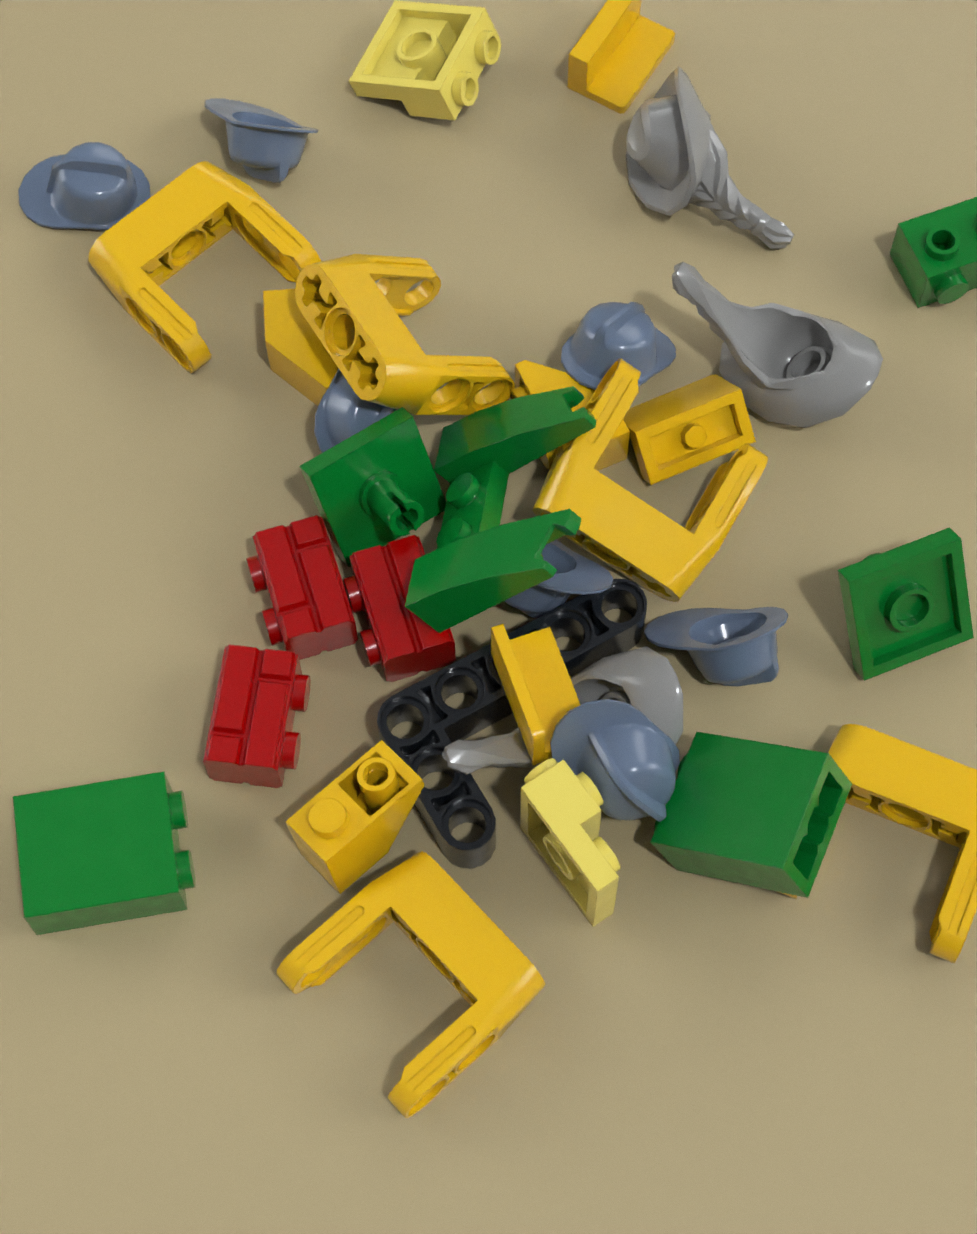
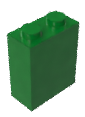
(752, 813)
(102, 853)

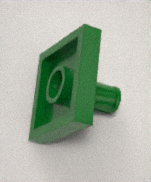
(375, 485)
(906, 603)

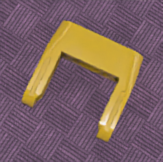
(176, 229)
(375, 348)
(624, 527)
(924, 795)
(455, 939)

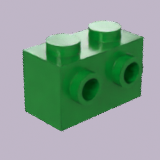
(938, 253)

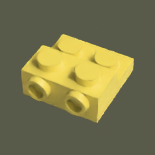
(428, 57)
(563, 825)

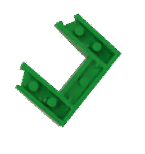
(476, 556)

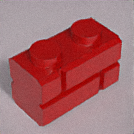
(304, 588)
(395, 634)
(255, 716)

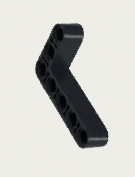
(478, 677)

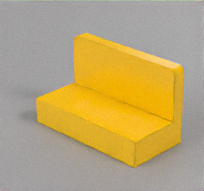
(617, 55)
(688, 427)
(534, 685)

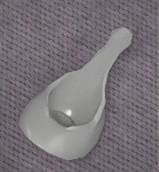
(681, 161)
(773, 343)
(633, 677)

